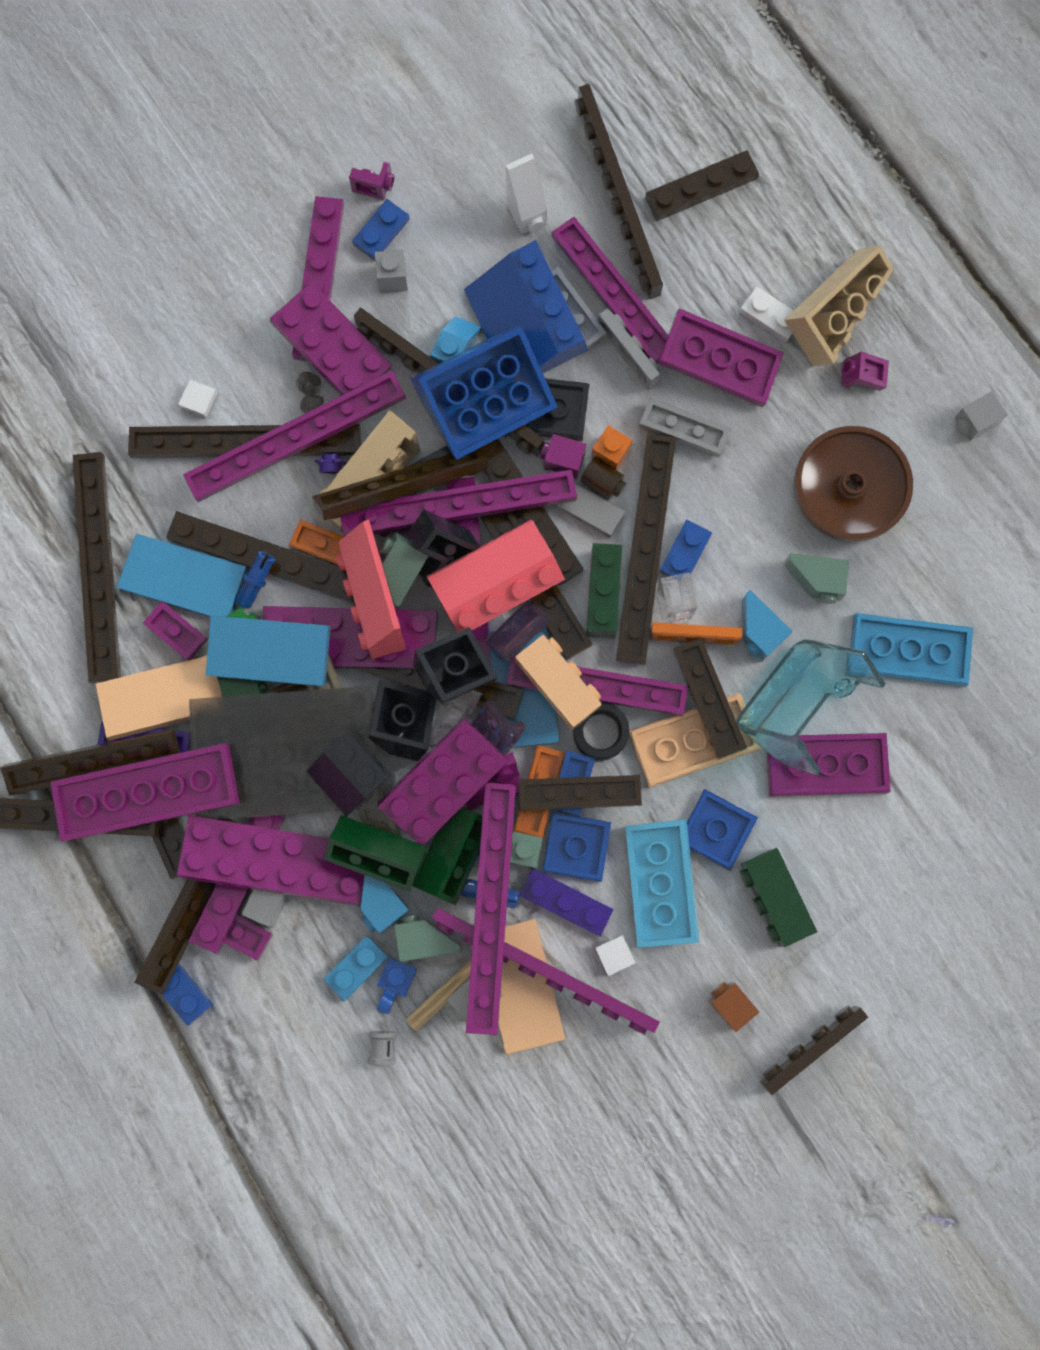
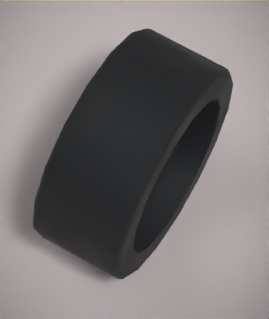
(612, 751)

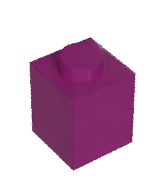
(563, 455)

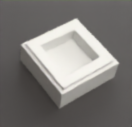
(198, 398)
(615, 955)

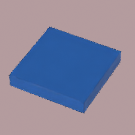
(718, 829)
(576, 847)

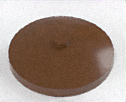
(853, 483)

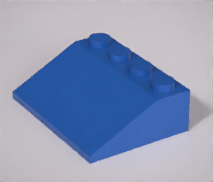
(525, 294)
(485, 392)

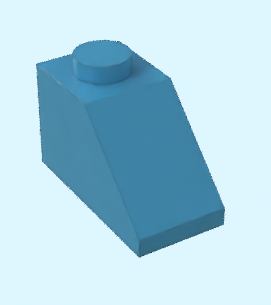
(454, 339)
(761, 627)
(381, 905)

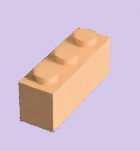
(558, 681)

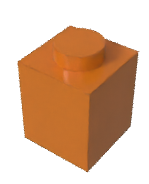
(612, 447)

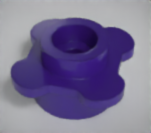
(330, 464)

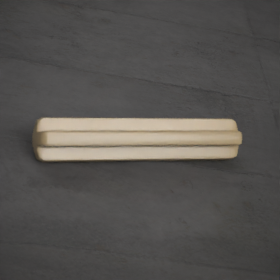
(439, 998)

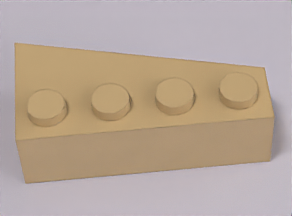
(834, 308)
(385, 450)

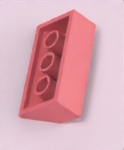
(496, 577)
(370, 592)

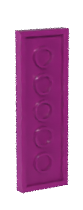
(417, 628)
(144, 792)
(265, 861)

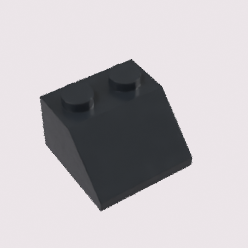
(453, 666)
(402, 720)
(348, 772)

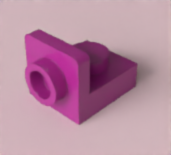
(370, 184)
(865, 370)

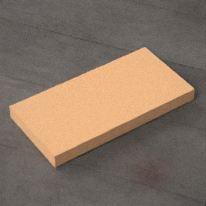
(154, 697)
(680, 745)
(528, 1005)

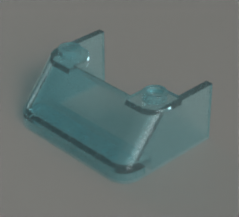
(797, 692)

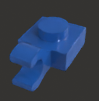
(395, 980)

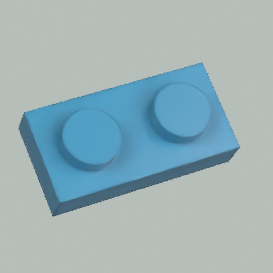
(356, 968)

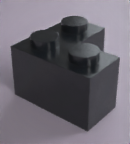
(441, 541)

